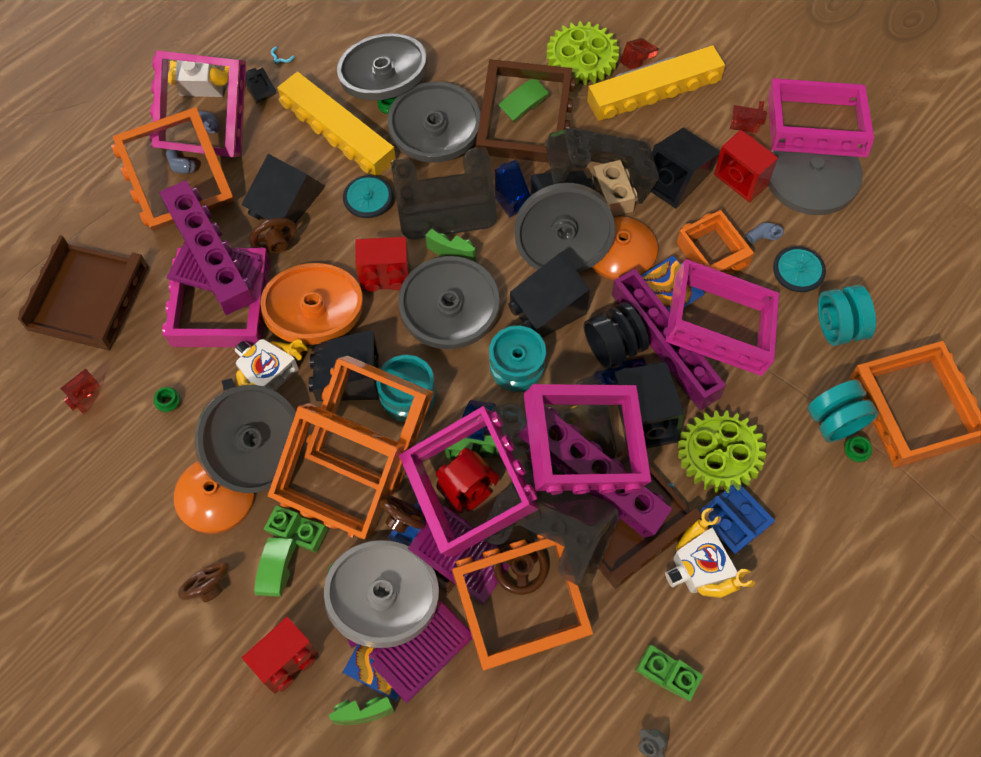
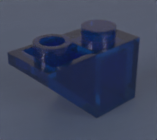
(510, 187)

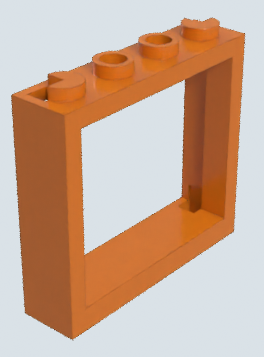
(129, 172)
(952, 380)
(332, 396)
(314, 508)
(530, 646)

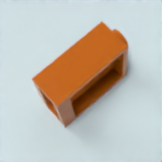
(717, 221)

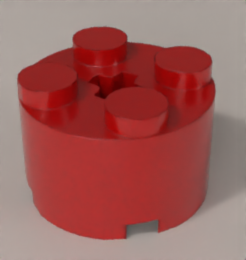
(466, 480)

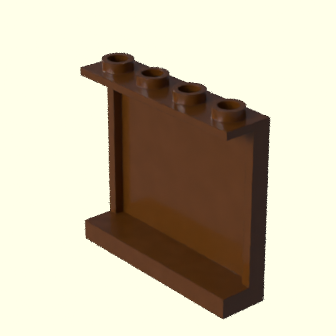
(82, 294)
(628, 549)

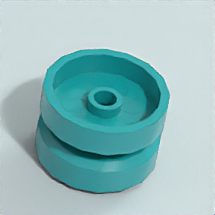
(846, 315)
(517, 358)
(410, 368)
(842, 411)

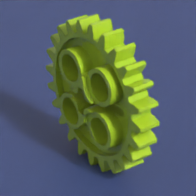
(585, 50)
(721, 451)

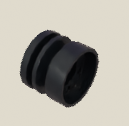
(616, 335)

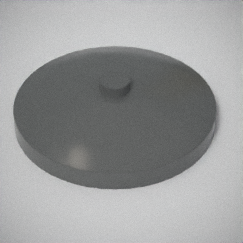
(382, 66)
(434, 122)
(815, 181)
(564, 220)
(449, 302)
(243, 437)

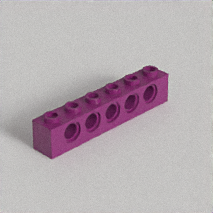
(188, 215)
(687, 367)
(654, 506)

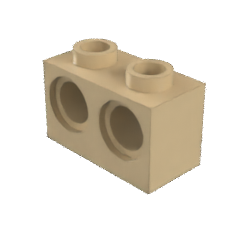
(614, 183)

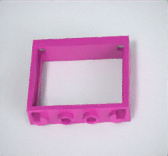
(235, 101)
(813, 139)
(217, 337)
(716, 345)
(564, 394)
(426, 495)

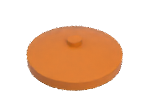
(311, 303)

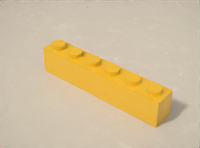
(655, 83)
(336, 124)

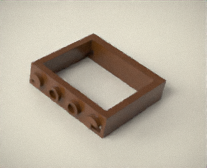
(528, 71)

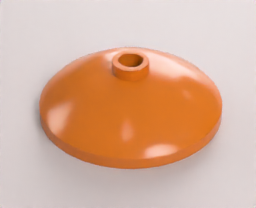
(636, 252)
(209, 510)

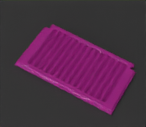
(187, 271)
(479, 582)
(416, 662)

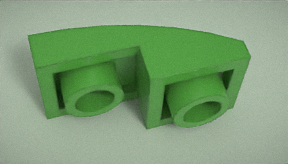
(523, 98)
(441, 245)
(484, 448)
(290, 524)
(272, 568)
(669, 673)
(351, 714)

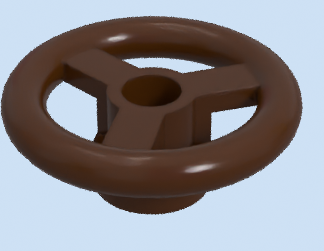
(274, 238)
(401, 514)
(528, 560)
(204, 583)

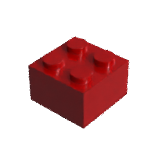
(745, 165)
(381, 263)
(281, 656)

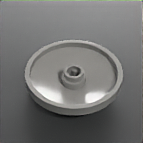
(380, 594)

